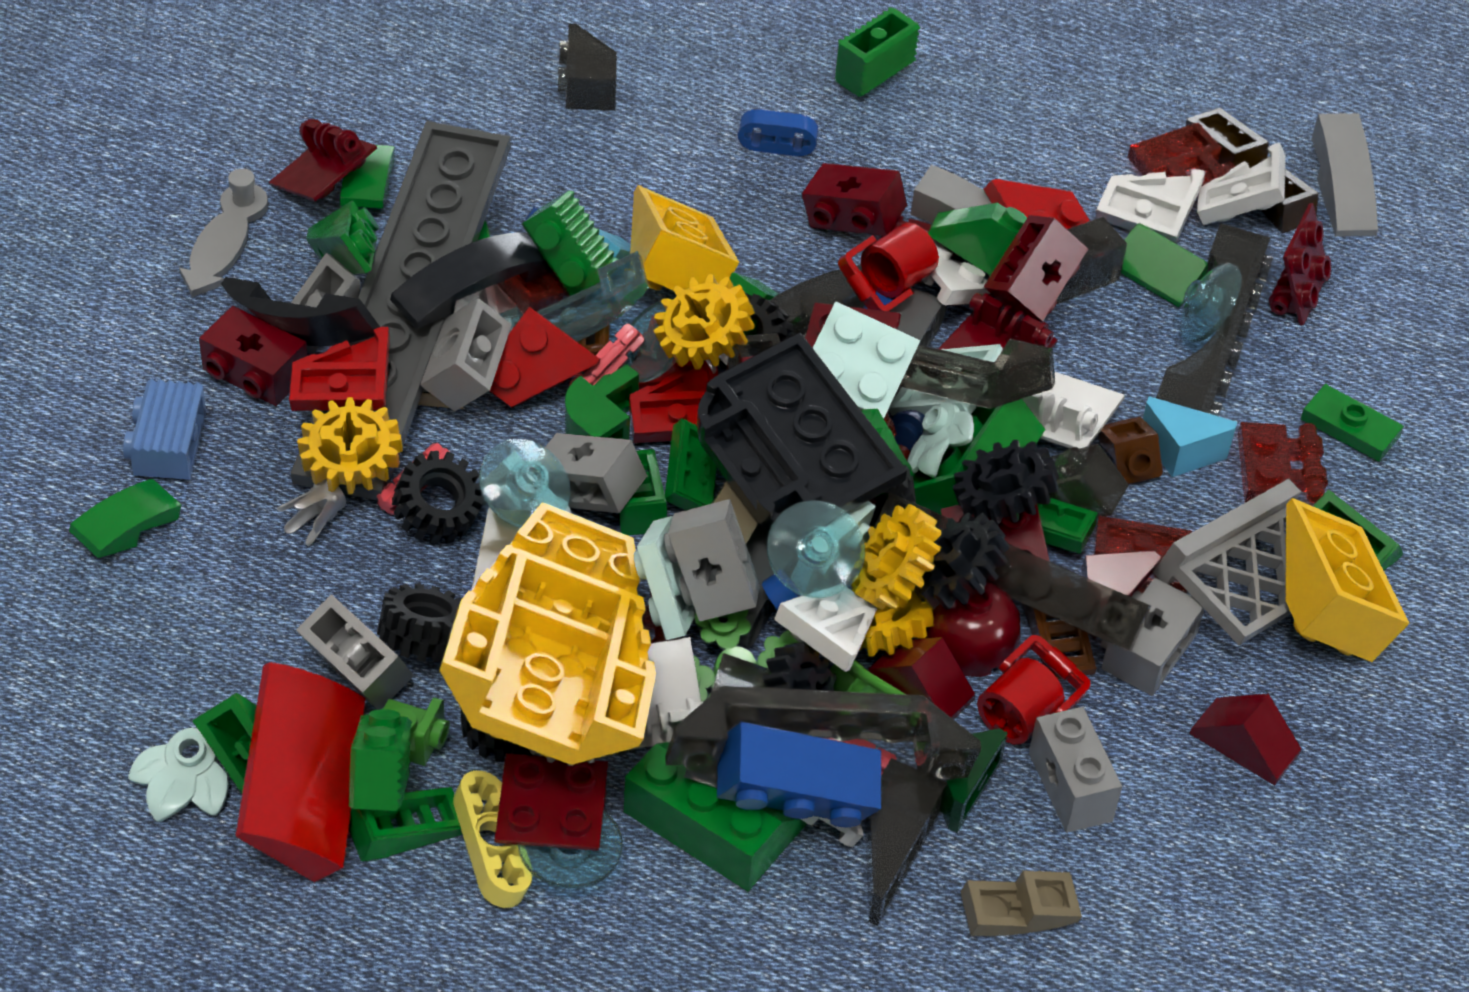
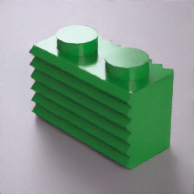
(876, 51)
(569, 242)
(380, 761)

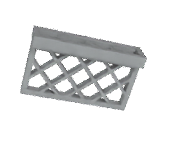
(1235, 536)

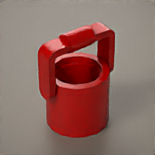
(890, 265)
(1030, 690)

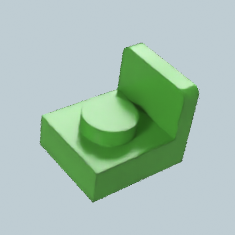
(427, 727)

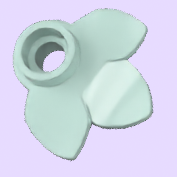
(941, 427)
(177, 779)

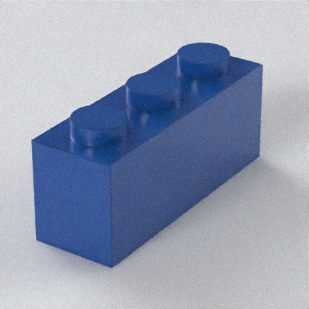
(799, 775)

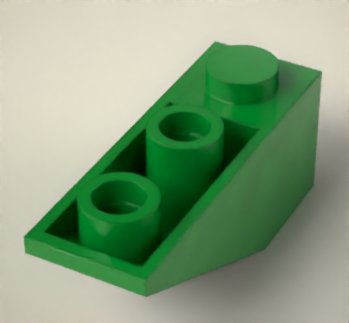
(347, 236)

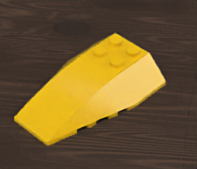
(555, 642)

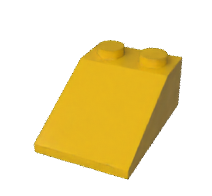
(677, 242)
(1338, 584)

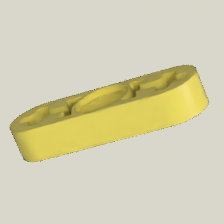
(484, 857)

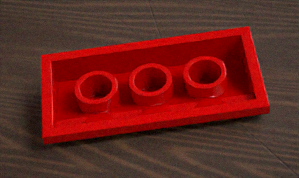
(300, 770)

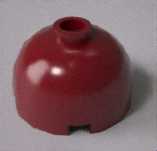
(979, 631)

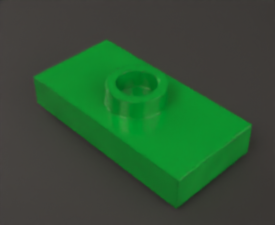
(1352, 422)
(690, 469)
(1067, 524)

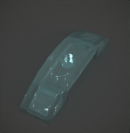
(598, 306)

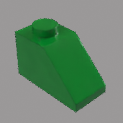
(978, 232)

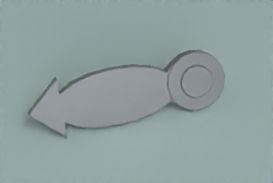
(226, 234)

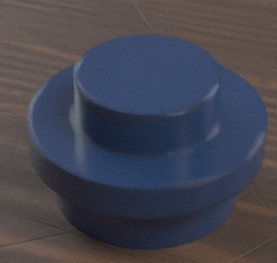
(908, 427)

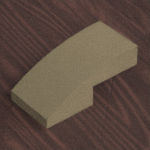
(1029, 905)

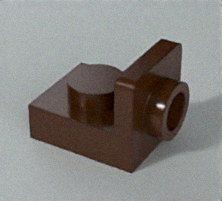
(1133, 448)

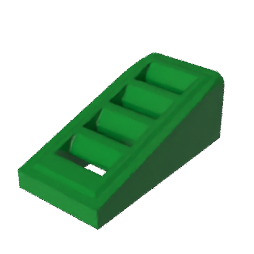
(647, 502)
(377, 838)

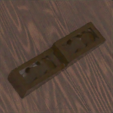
(1242, 145)

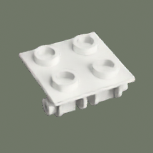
(1073, 410)
(674, 689)

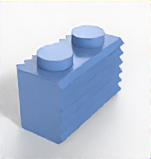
(166, 429)

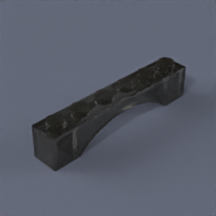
(1203, 374)

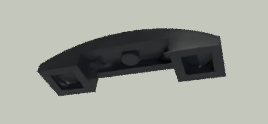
(474, 267)
(328, 324)

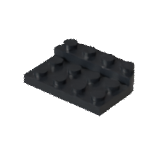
(792, 435)

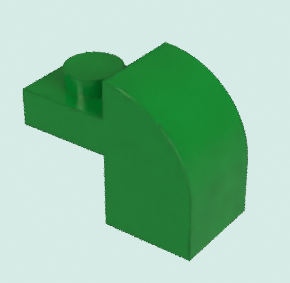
(601, 407)

